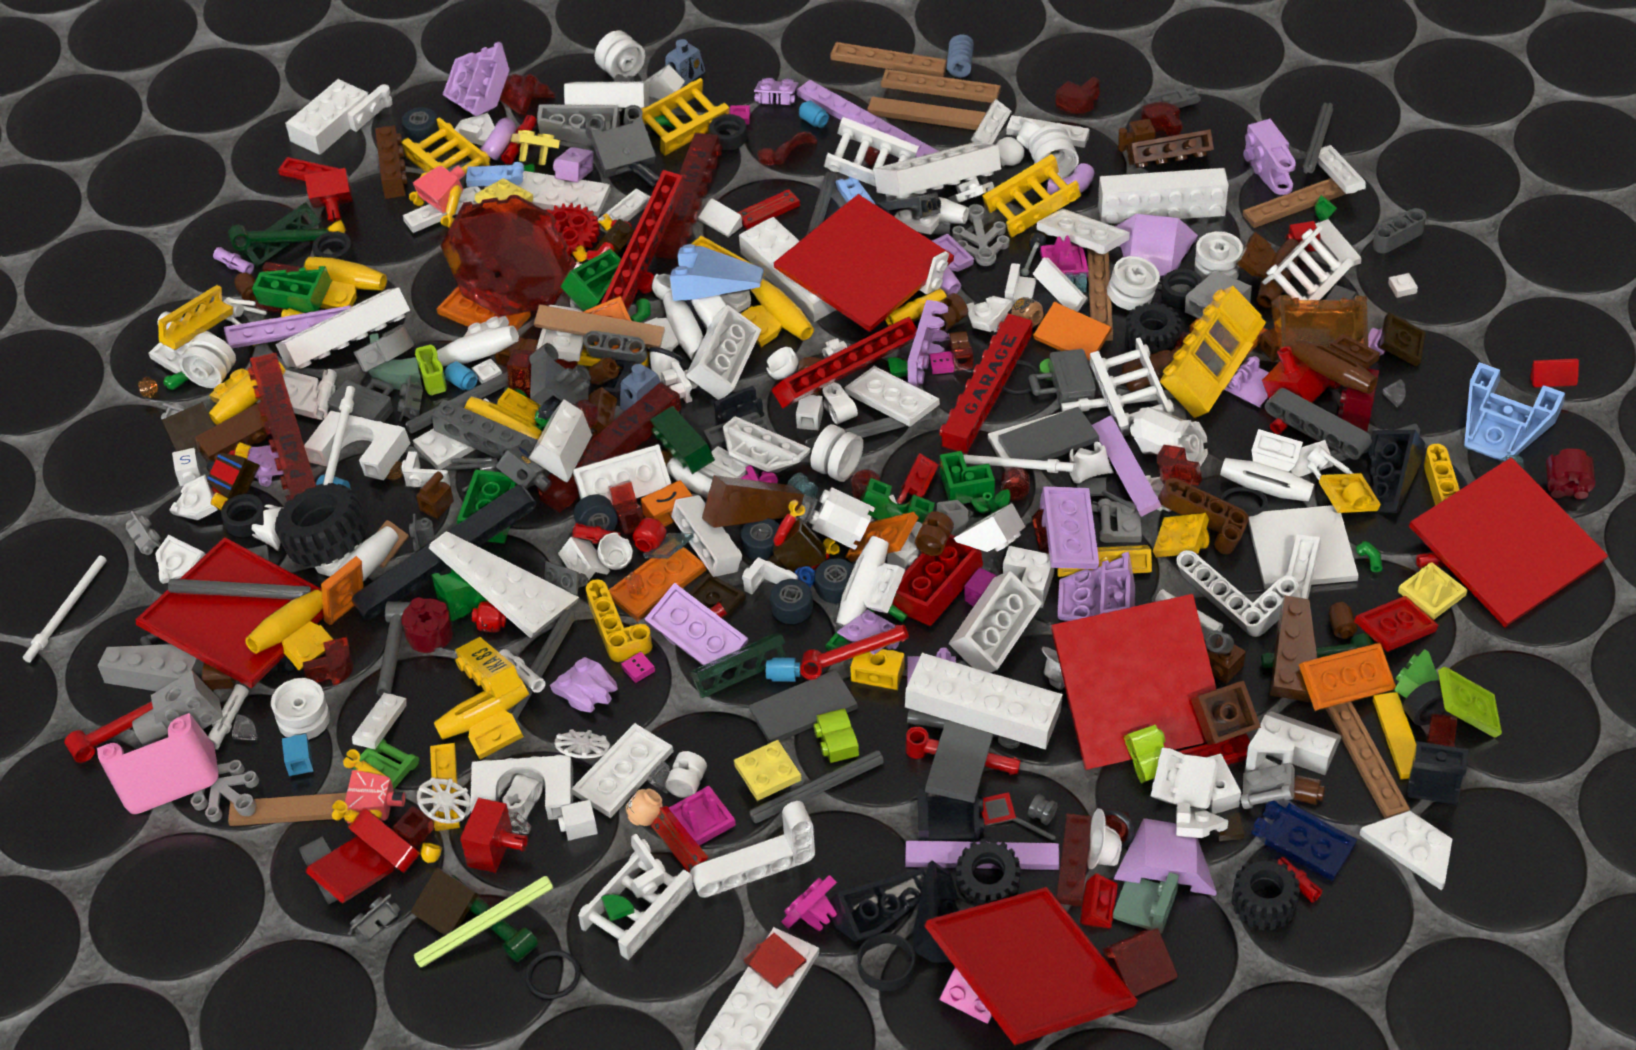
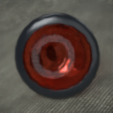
(1121, 823)

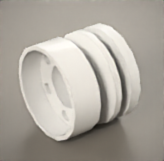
(1054, 141)

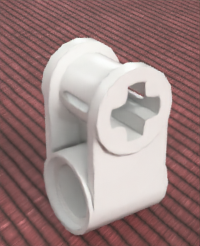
(838, 403)
(523, 795)

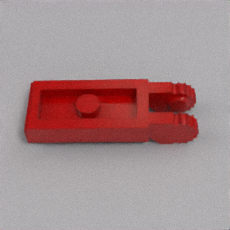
(918, 478)

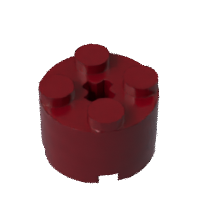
(1570, 474)
(427, 625)

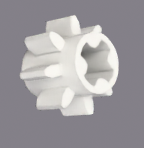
(833, 347)

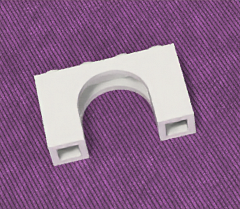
(386, 447)
(555, 772)

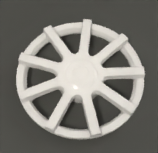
(582, 745)
(444, 800)

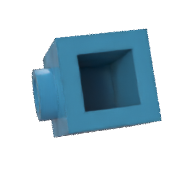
(297, 754)

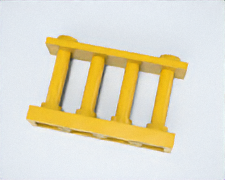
(684, 132)
(427, 162)
(1023, 182)

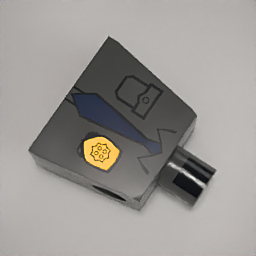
(521, 469)

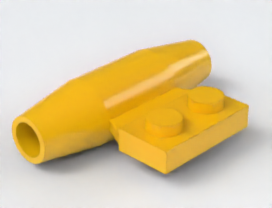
(345, 279)
(776, 312)
(233, 396)
(511, 411)
(293, 627)
(485, 719)

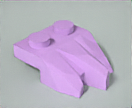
(585, 685)

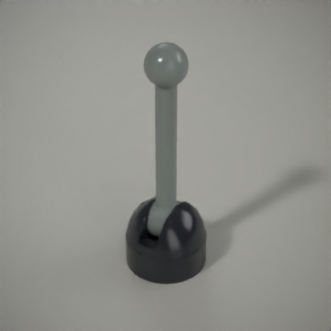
(1035, 246)

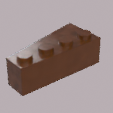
(747, 501)
(1293, 646)

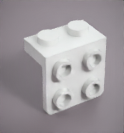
(1184, 779)

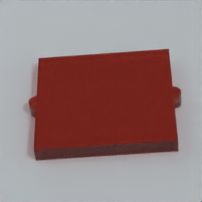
(775, 960)

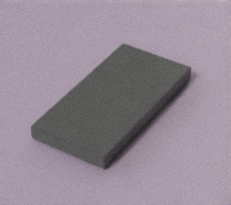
(1050, 436)
(797, 707)
(959, 762)

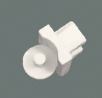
(682, 384)

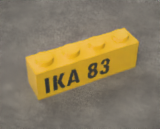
(487, 667)

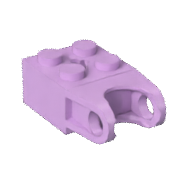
(1269, 155)

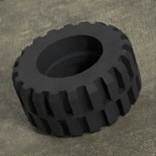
(321, 524)

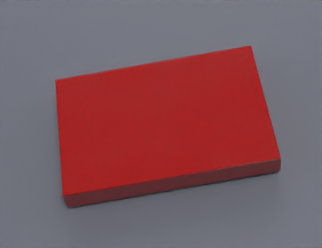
(1396, 623)
(350, 869)

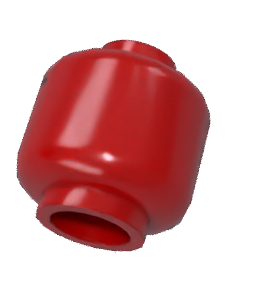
(649, 534)
(488, 617)

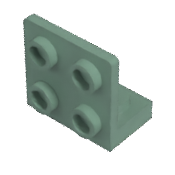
(1147, 902)

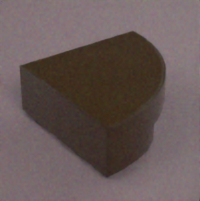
(1235, 829)

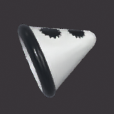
(662, 359)

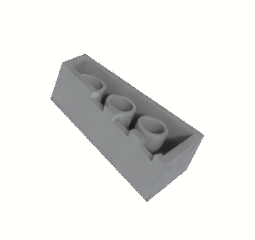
(569, 121)
(147, 666)

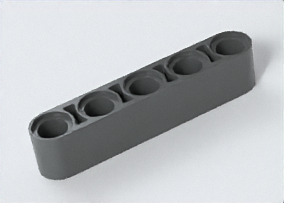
(1318, 423)

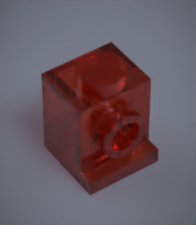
(414, 827)

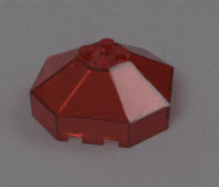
(509, 239)

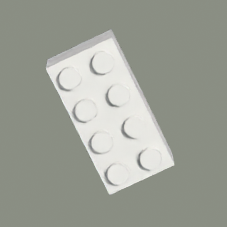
(607, 93)
(325, 117)
(723, 352)
(995, 623)

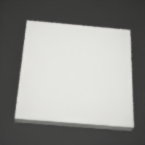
(1275, 536)

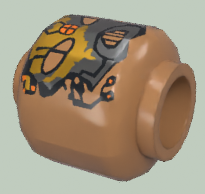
(1028, 309)

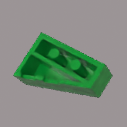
(591, 280)
(296, 290)
(456, 594)

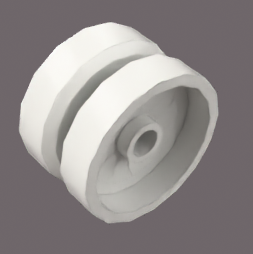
(619, 54)
(1218, 252)
(1132, 282)
(207, 360)
(836, 453)
(300, 708)

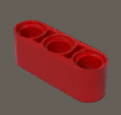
(384, 840)

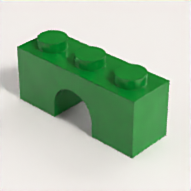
(878, 495)

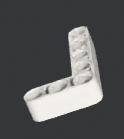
(1232, 597)
(759, 859)

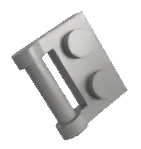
(1127, 522)
(1268, 785)

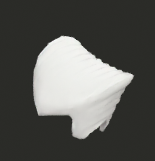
(708, 308)
(1090, 463)
(266, 532)

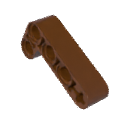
(1223, 516)

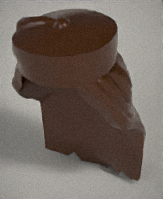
(1159, 362)

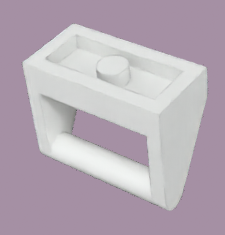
(1264, 743)

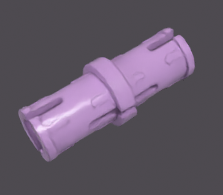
(233, 260)

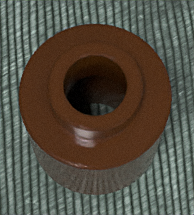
(244, 284)
(603, 371)
(1342, 620)
(1308, 790)

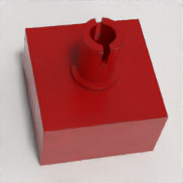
(329, 190)
(1293, 376)
(489, 835)

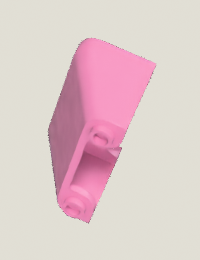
(162, 769)

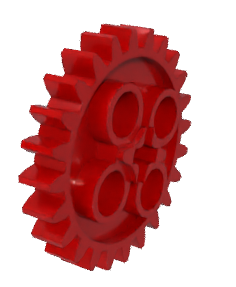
(577, 226)

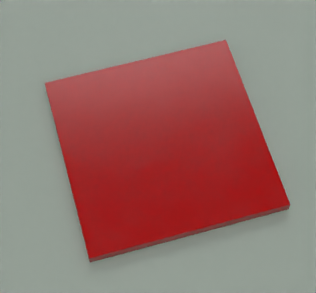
(861, 262)
(1508, 541)
(217, 625)
(1132, 674)
(1030, 965)

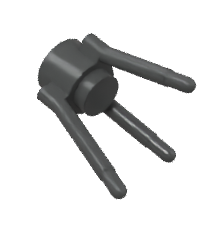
(485, 464)

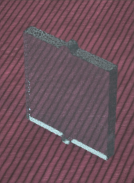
(670, 545)

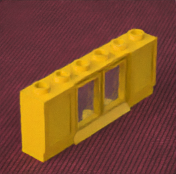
(1212, 351)

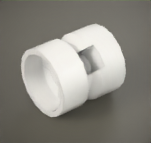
(686, 774)

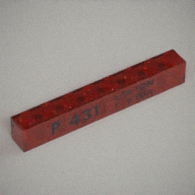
(696, 175)
(281, 425)
(615, 440)

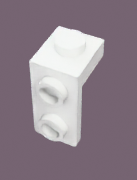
(936, 273)
(418, 477)
(763, 570)
(650, 880)

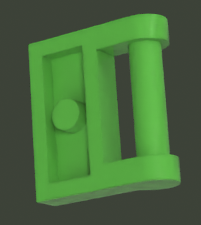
(393, 770)

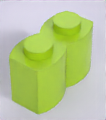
(430, 369)
(836, 735)
(1145, 751)

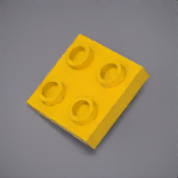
(1349, 493)
(1182, 534)

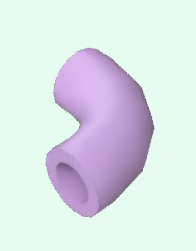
(499, 138)
(1082, 174)

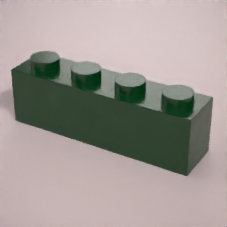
(681, 440)

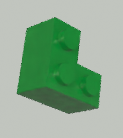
(965, 482)

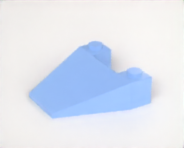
(711, 273)
(1502, 425)

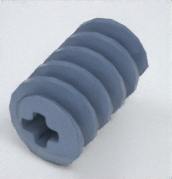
(960, 55)

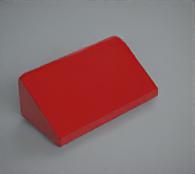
(1554, 372)
(1098, 902)

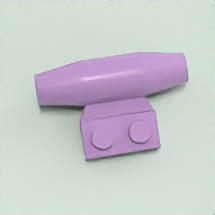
(962, 260)

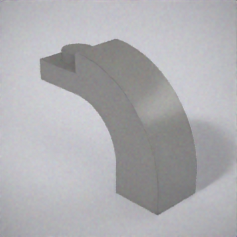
(384, 349)

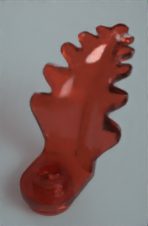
(769, 157)

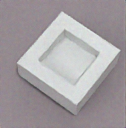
(1402, 285)
(486, 370)

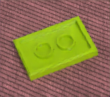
(1469, 702)

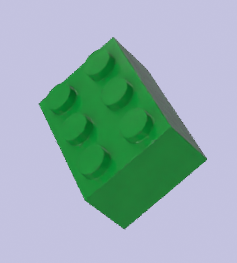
(484, 489)

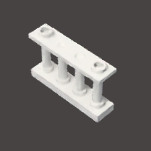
(867, 137)
(1326, 280)
(1108, 384)
(646, 921)

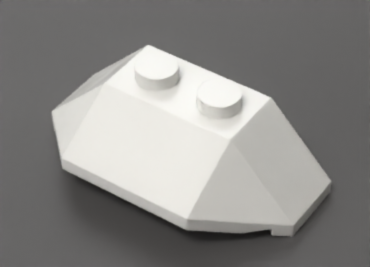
(761, 447)

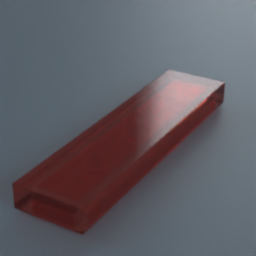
(1074, 860)

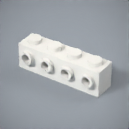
(710, 543)

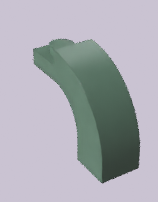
(395, 371)

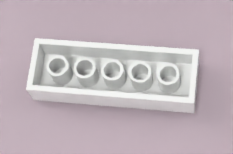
(937, 169)
(1163, 194)
(766, 244)
(345, 326)
(983, 700)

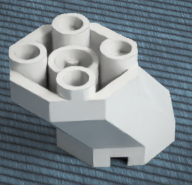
(1157, 428)
(841, 517)

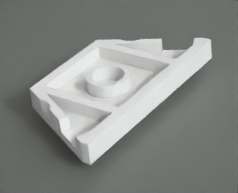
(302, 392)
(1412, 844)

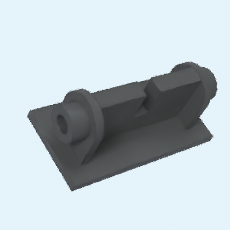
(406, 405)
(422, 531)
(565, 577)
(365, 924)

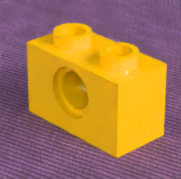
(879, 670)

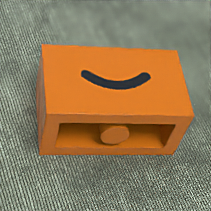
(661, 503)

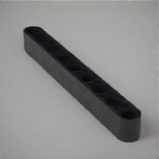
(421, 565)

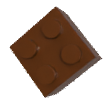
(1225, 713)

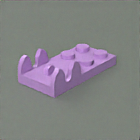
(922, 346)
(1069, 527)
(694, 627)

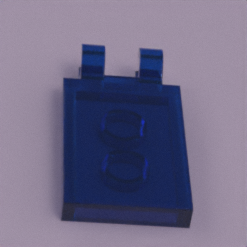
(1304, 838)

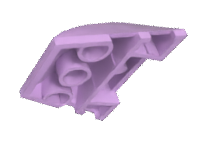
(478, 79)
(1158, 240)
(1097, 590)
(1159, 851)

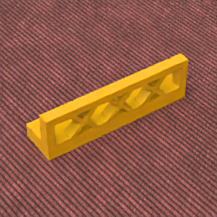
(193, 323)
(1139, 555)

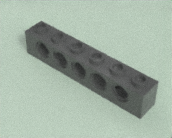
(477, 430)

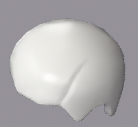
(1010, 151)
(661, 285)
(782, 363)
(614, 551)

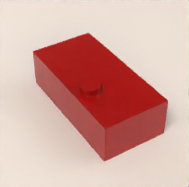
(936, 581)

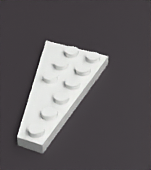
(515, 592)

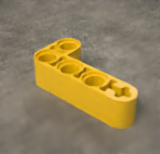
(1440, 473)
(619, 641)

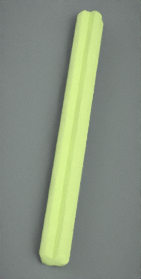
(483, 921)

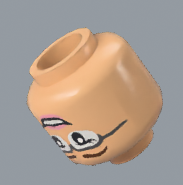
(644, 807)

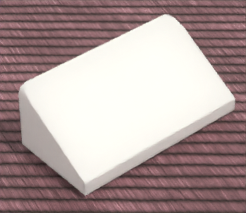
(720, 218)

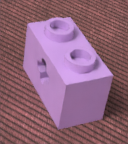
(573, 164)

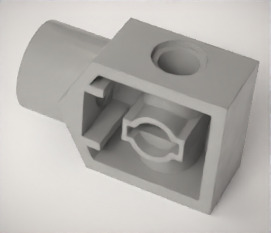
(176, 699)

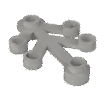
(984, 255)
(243, 803)

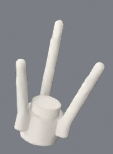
(238, 308)
(1321, 458)

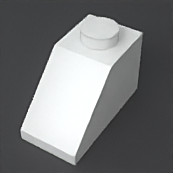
(664, 82)

